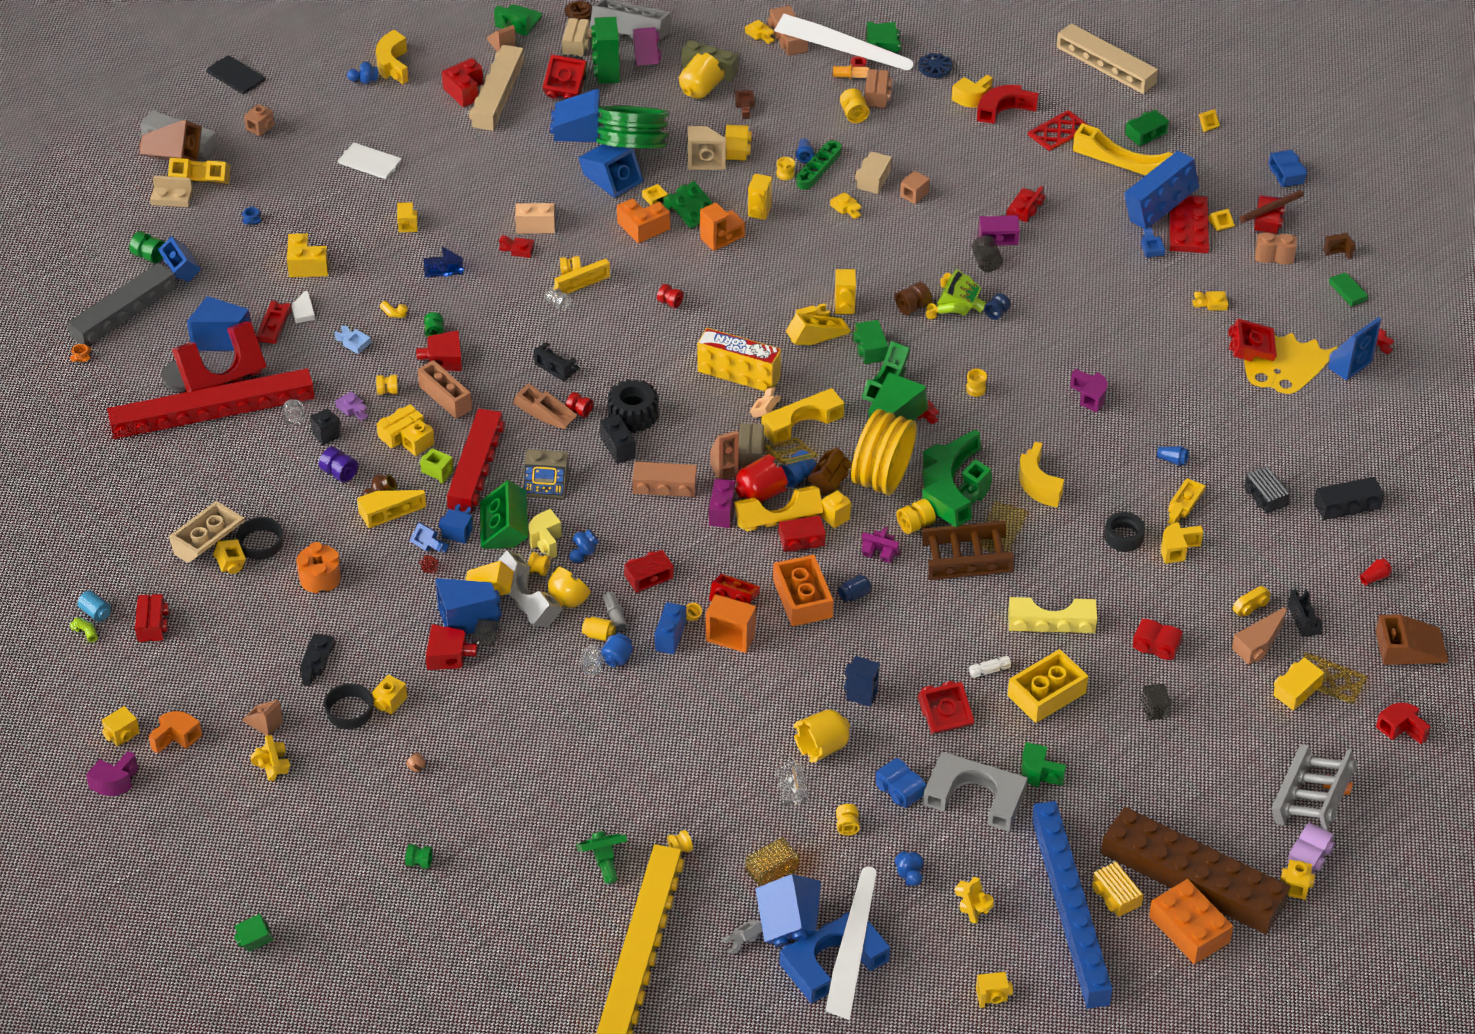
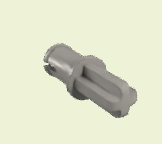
(614, 611)

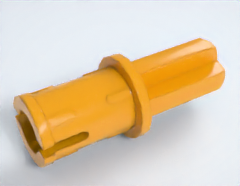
(849, 71)

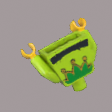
(957, 296)

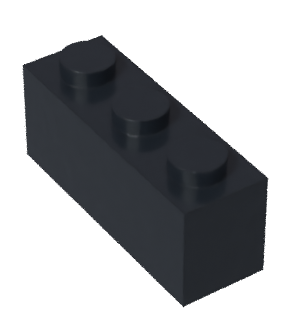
(1349, 498)

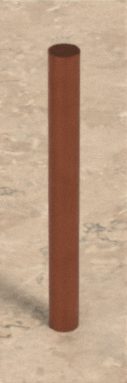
(1271, 206)

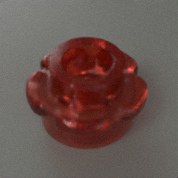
(429, 564)

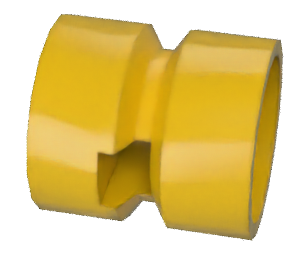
(854, 105)
(916, 516)

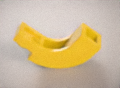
(387, 50)
(1035, 482)

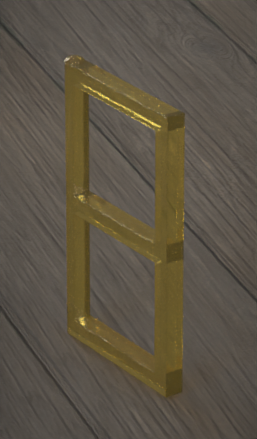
(778, 455)

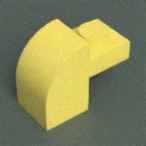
(543, 531)

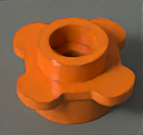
(80, 353)

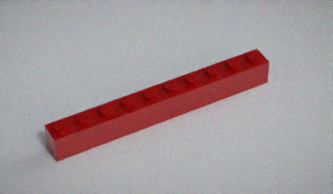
(210, 403)

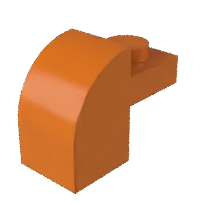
(175, 727)

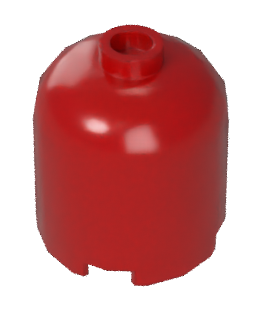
(761, 480)

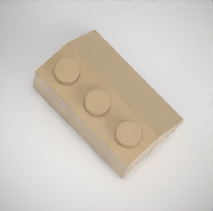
(204, 531)

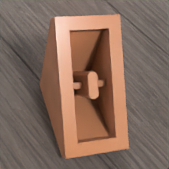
(502, 37)
(265, 717)

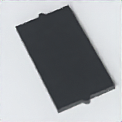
(235, 74)

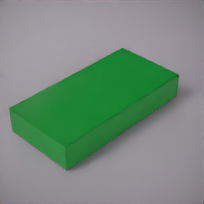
(1348, 289)

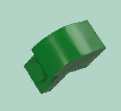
(976, 481)
(1038, 769)

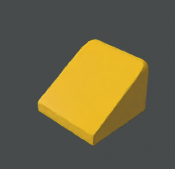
(1221, 220)

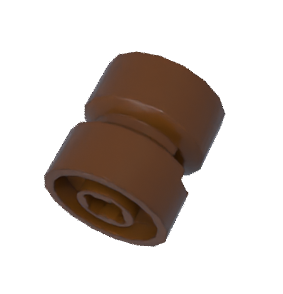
(913, 298)

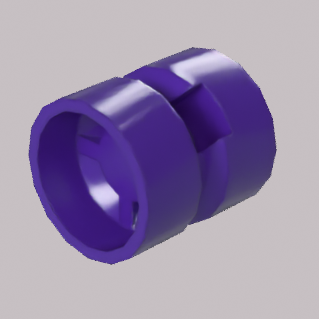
(338, 464)

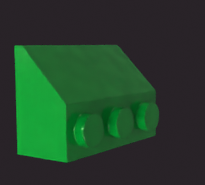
(504, 517)

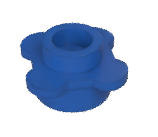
(251, 215)

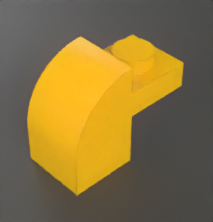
(969, 93)
(1177, 540)

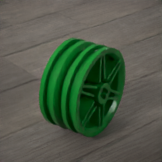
(632, 126)

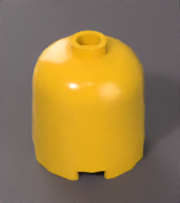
(700, 76)
(822, 734)

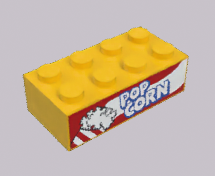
(738, 360)

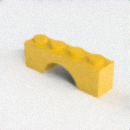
(822, 407)
(803, 503)

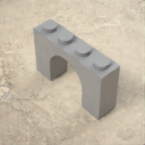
(956, 771)

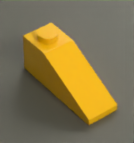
(813, 329)
(388, 505)

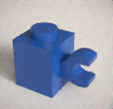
(456, 524)

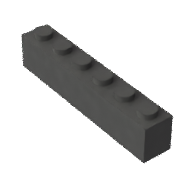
(121, 305)

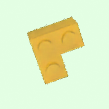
(306, 259)

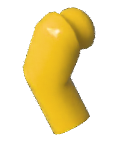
(399, 312)

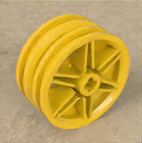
(883, 452)

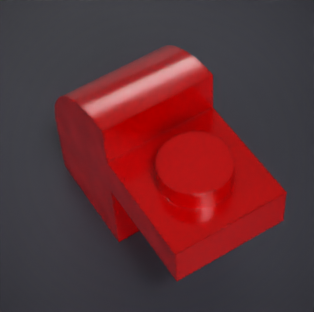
(1403, 718)

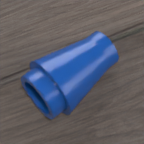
(804, 151)
(1174, 454)

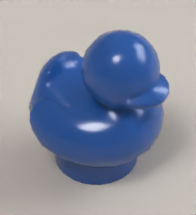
(365, 75)
(586, 543)
(909, 867)

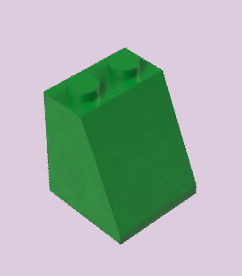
(900, 397)

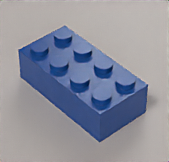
(1161, 189)

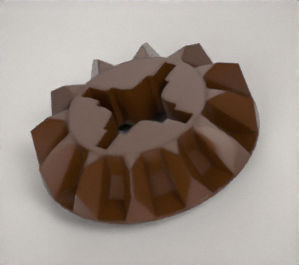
(583, 7)

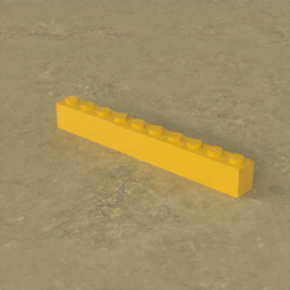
(641, 941)

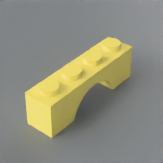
(1027, 616)

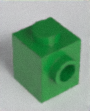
(253, 933)

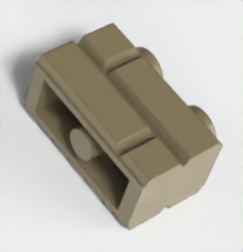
(750, 443)

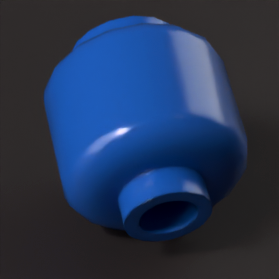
(617, 650)

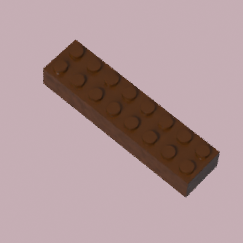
(1173, 858)

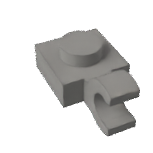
(747, 932)

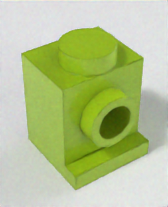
(437, 465)

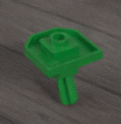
(602, 848)

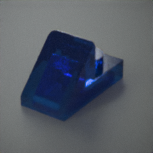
(446, 265)

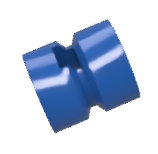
(799, 470)

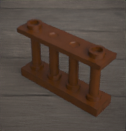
(967, 565)

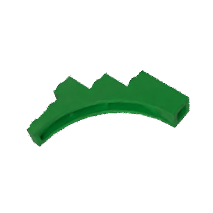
(939, 473)

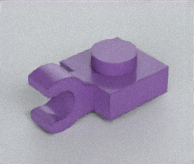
(352, 404)

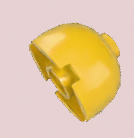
(567, 589)

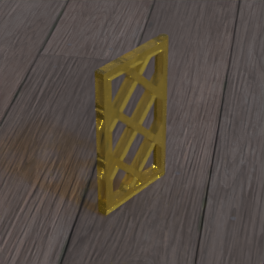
(1344, 672)

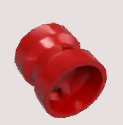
(671, 296)
(578, 404)

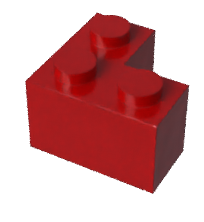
(463, 81)

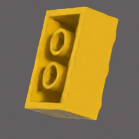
(1047, 685)

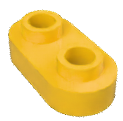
(1251, 601)

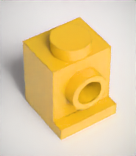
(406, 217)
(232, 559)
(993, 988)

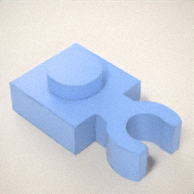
(355, 340)

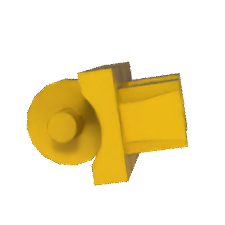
(268, 758)
(974, 899)

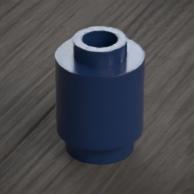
(854, 588)

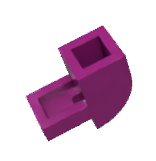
(1092, 389)
(111, 779)

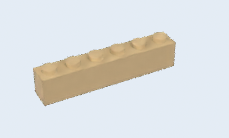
(1107, 58)
(497, 87)

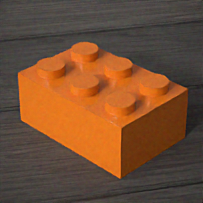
(803, 590)
(1191, 921)

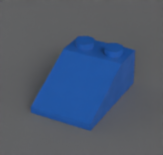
(1356, 351)

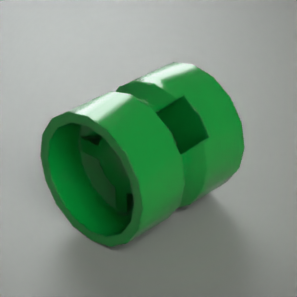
(146, 246)

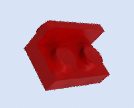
(1026, 204)
(734, 589)

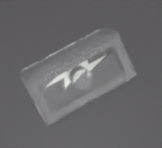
(792, 783)

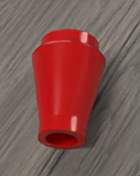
(1376, 571)

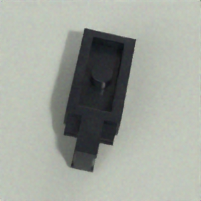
(316, 657)

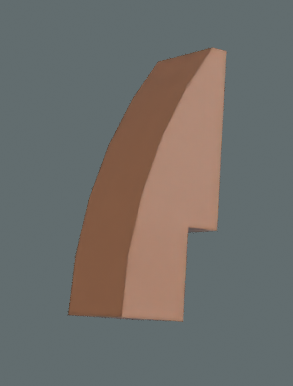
(544, 407)

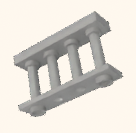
(1299, 775)

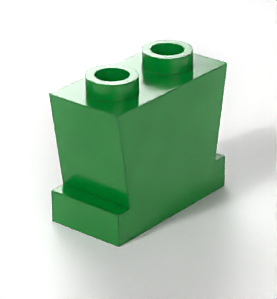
(884, 36)

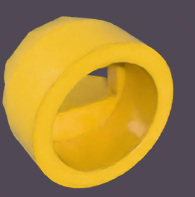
(694, 611)

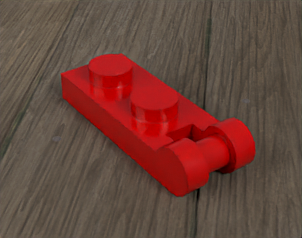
(273, 322)

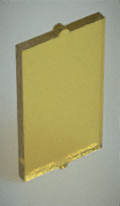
(1014, 519)

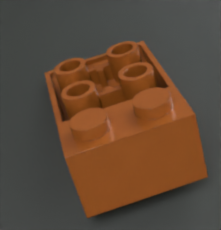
(1409, 641)

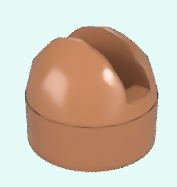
(416, 762)

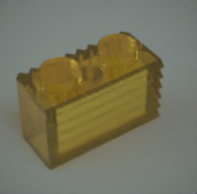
(772, 862)

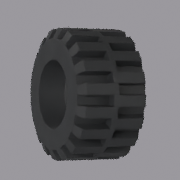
(634, 403)

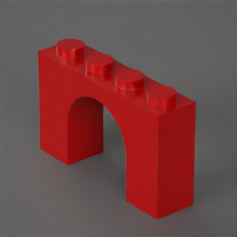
(247, 360)

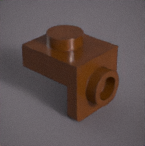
(1338, 244)

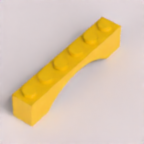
(1093, 143)

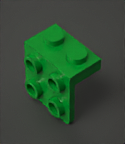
(521, 17)
(688, 203)

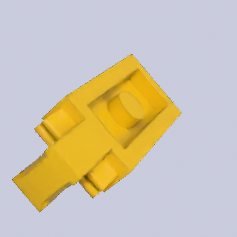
(1185, 500)

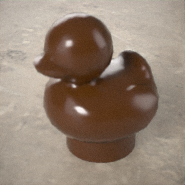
(381, 483)

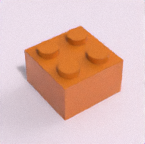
(730, 623)

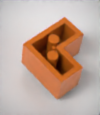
(643, 223)
(720, 227)

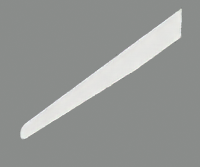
(828, 37)
(849, 955)

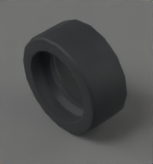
(1128, 520)

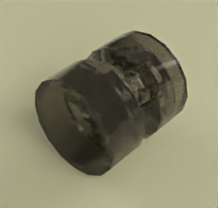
(987, 253)

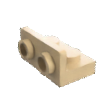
(171, 191)

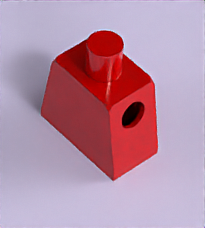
(444, 350)
(447, 648)

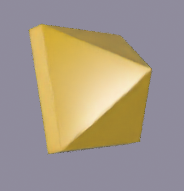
(1209, 120)

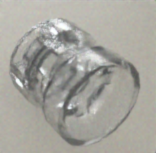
(557, 298)
(592, 660)

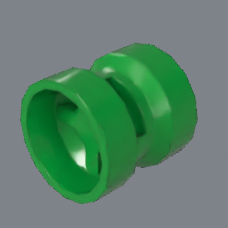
(433, 324)
(419, 856)

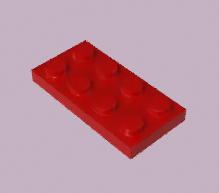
(1189, 226)

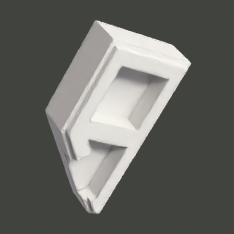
(303, 309)

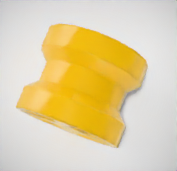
(785, 168)
(539, 563)
(680, 841)

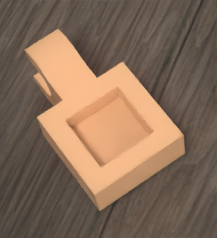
(765, 404)

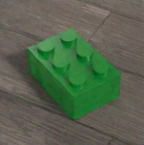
(605, 50)

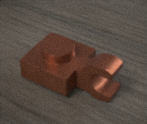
(745, 100)

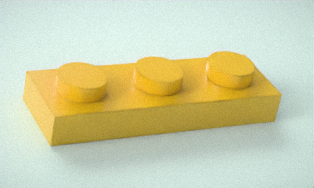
(583, 276)

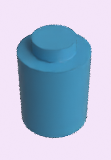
(94, 606)

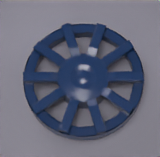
(935, 65)

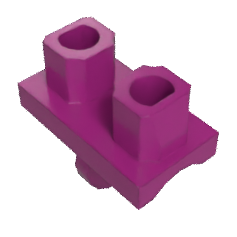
(882, 542)

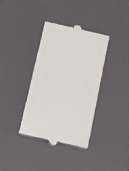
(369, 160)

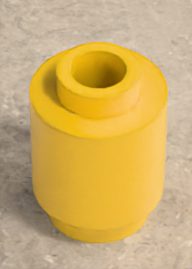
(598, 628)

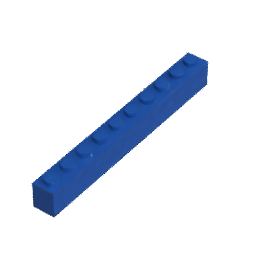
(1071, 905)

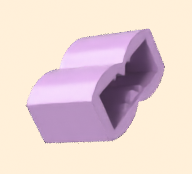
(1312, 847)

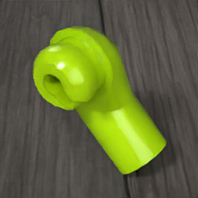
(88, 627)

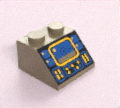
(545, 473)

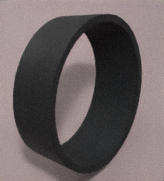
(257, 524)
(348, 690)

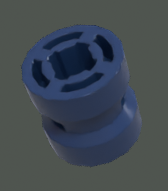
(995, 308)

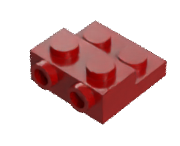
(564, 77)
(1252, 340)
(945, 707)

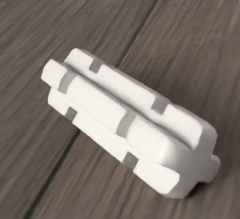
(989, 666)

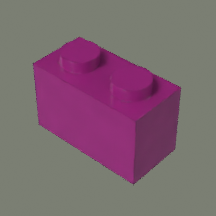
(645, 46)
(1002, 228)
(722, 503)

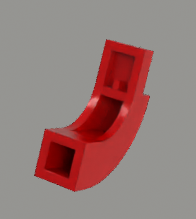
(1004, 98)

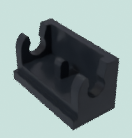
(553, 363)
(1303, 614)

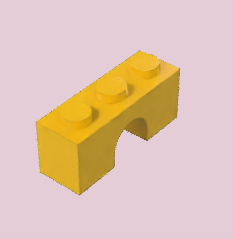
(200, 171)

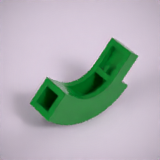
(893, 363)

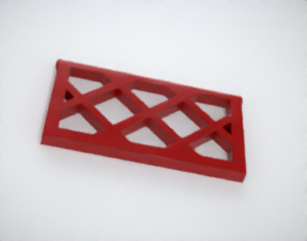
(1056, 120)

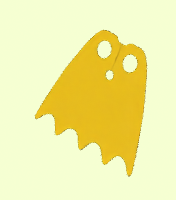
(1294, 359)

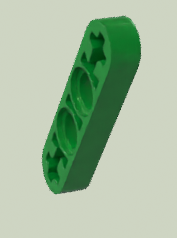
(815, 163)

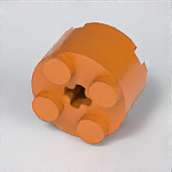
(318, 568)

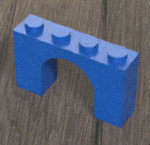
(804, 970)

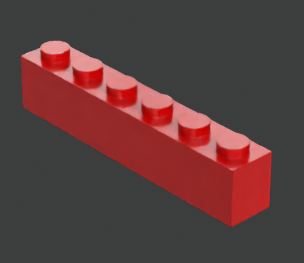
(475, 460)

